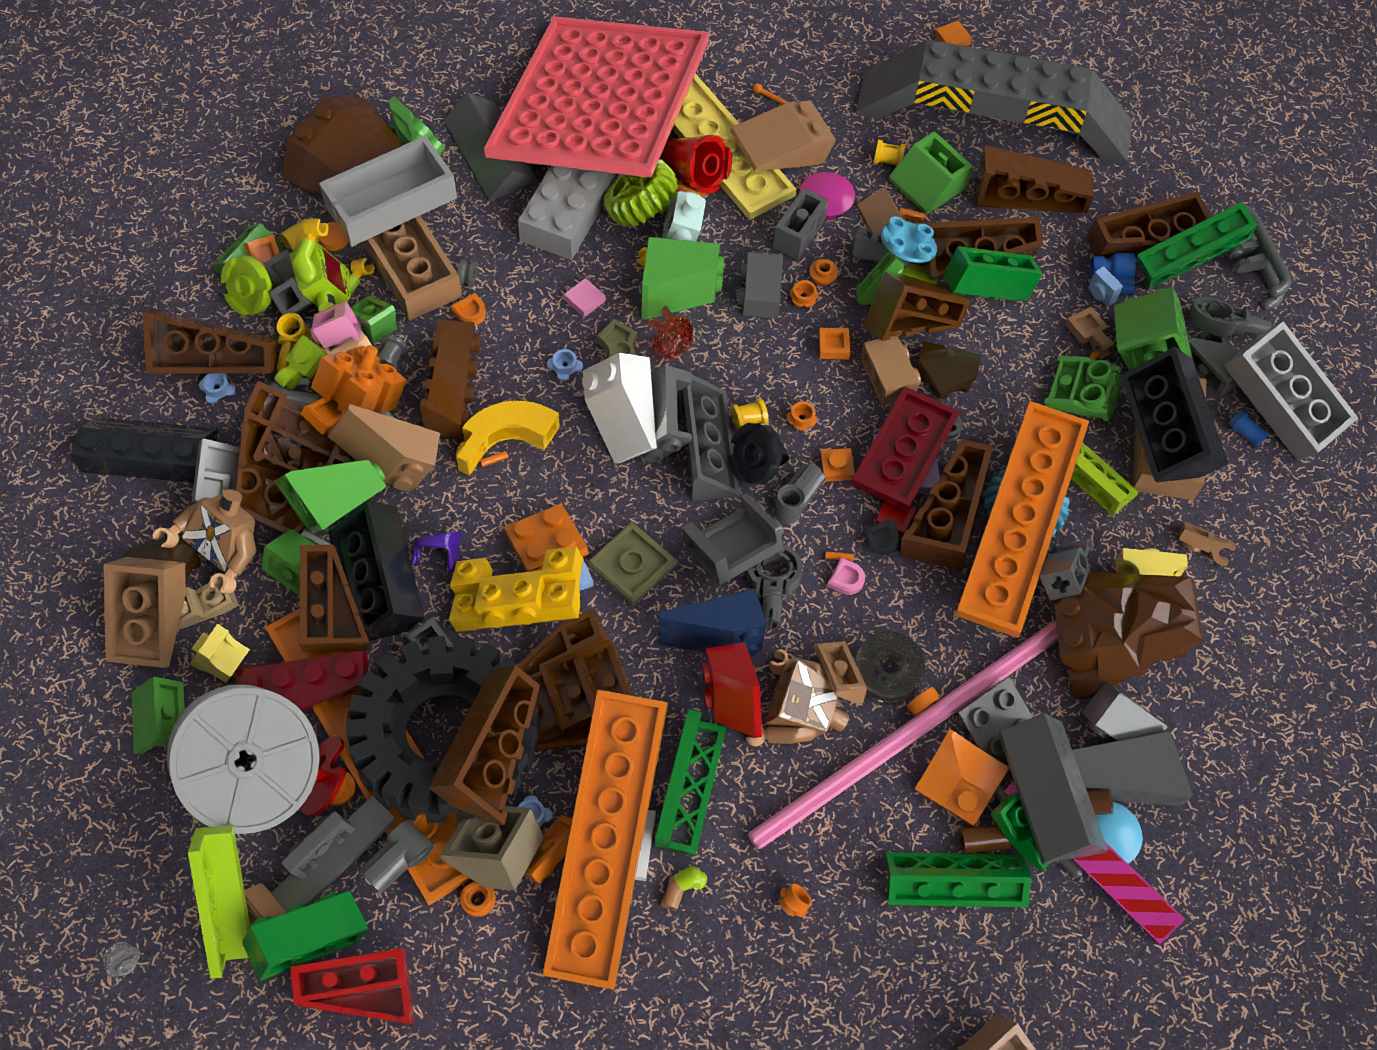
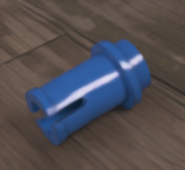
(1247, 429)

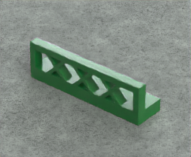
(1196, 245)
(677, 782)
(956, 882)

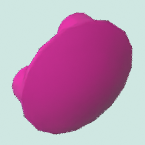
(834, 188)

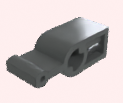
(1066, 570)

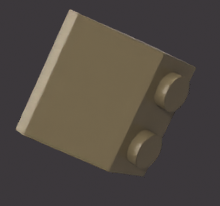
(492, 852)

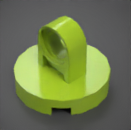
(247, 285)

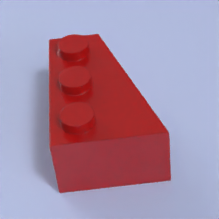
(358, 985)

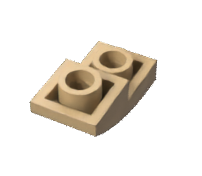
(205, 604)

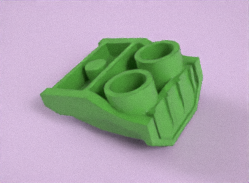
(410, 127)
(1085, 387)

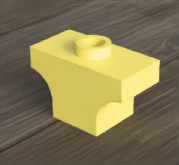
(1150, 562)
(218, 653)

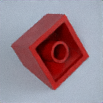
(732, 688)

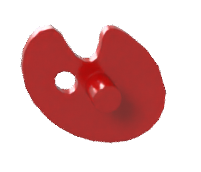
(328, 779)

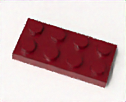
(905, 448)

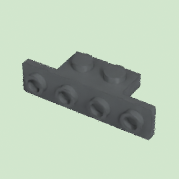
(330, 852)

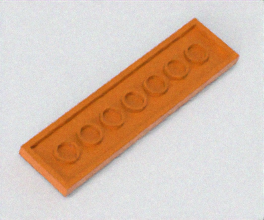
(1022, 520)
(605, 839)

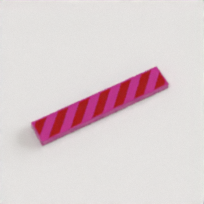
(1129, 890)

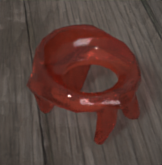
(671, 340)

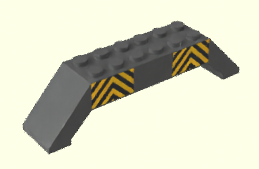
(1000, 88)

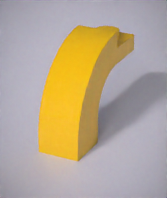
(502, 422)

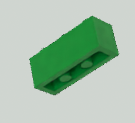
(992, 274)
(304, 934)

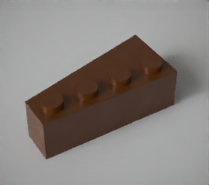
(1031, 183)
(1146, 225)
(198, 347)
(949, 515)

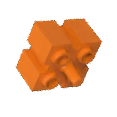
(359, 380)

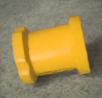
(889, 153)
(749, 413)

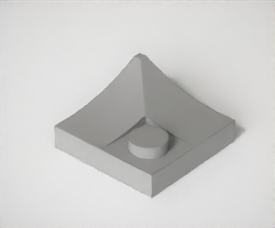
(214, 469)

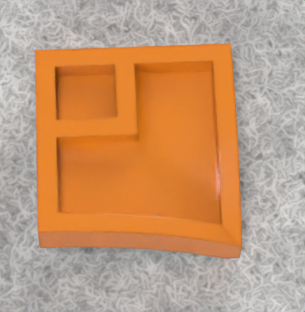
(962, 778)

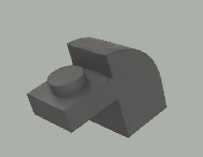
(287, 293)

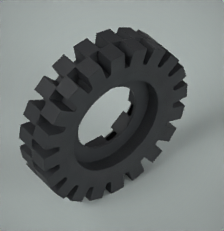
(390, 698)

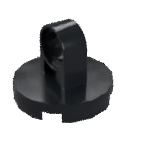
(757, 453)

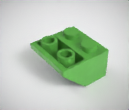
(931, 173)

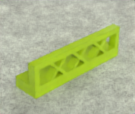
(1098, 485)
(219, 895)

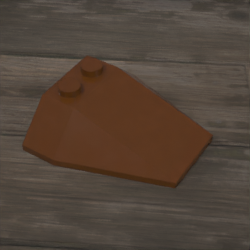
(335, 139)
(570, 670)

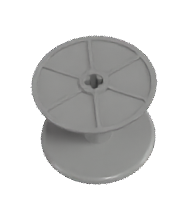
(275, 771)

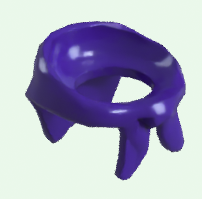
(447, 540)

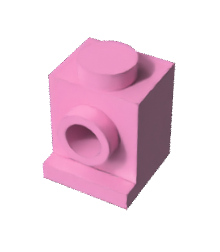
(335, 326)

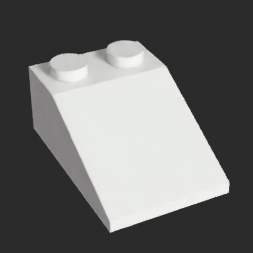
(622, 404)

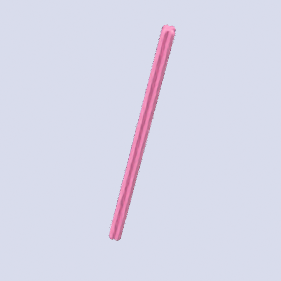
(902, 737)

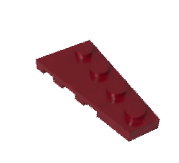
(309, 680)

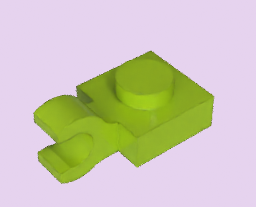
(303, 361)

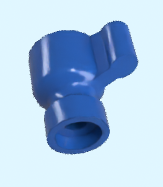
(1121, 266)

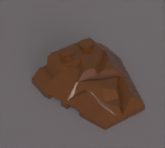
(272, 444)
(1124, 627)

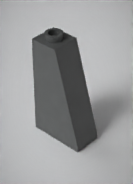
(1136, 770)

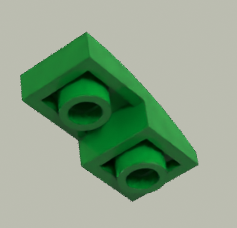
(1013, 823)

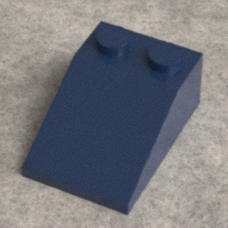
(715, 623)

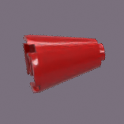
(699, 160)

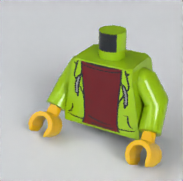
(320, 274)

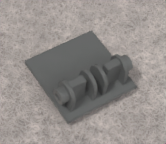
(992, 713)

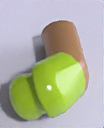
(688, 878)

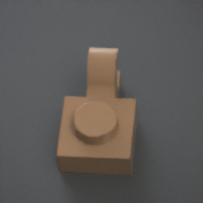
(1089, 327)
(1201, 539)

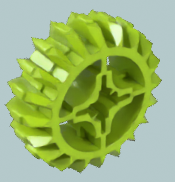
(638, 198)

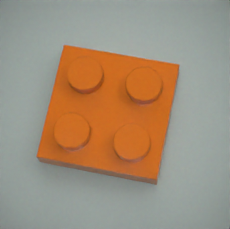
(543, 532)

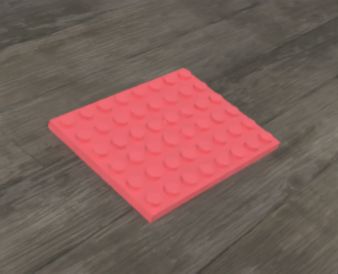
(599, 96)

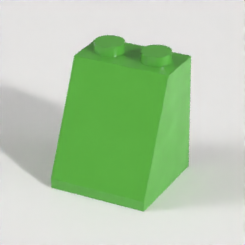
(680, 275)
(1150, 327)
(330, 491)

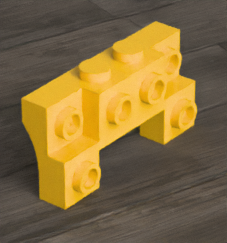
(516, 598)

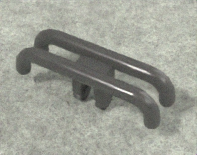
(1260, 254)

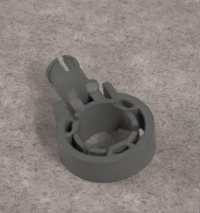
(1227, 319)
(774, 586)

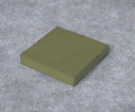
(632, 563)

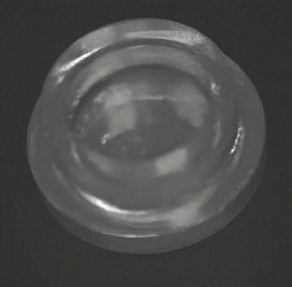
(120, 959)

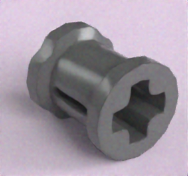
(391, 350)

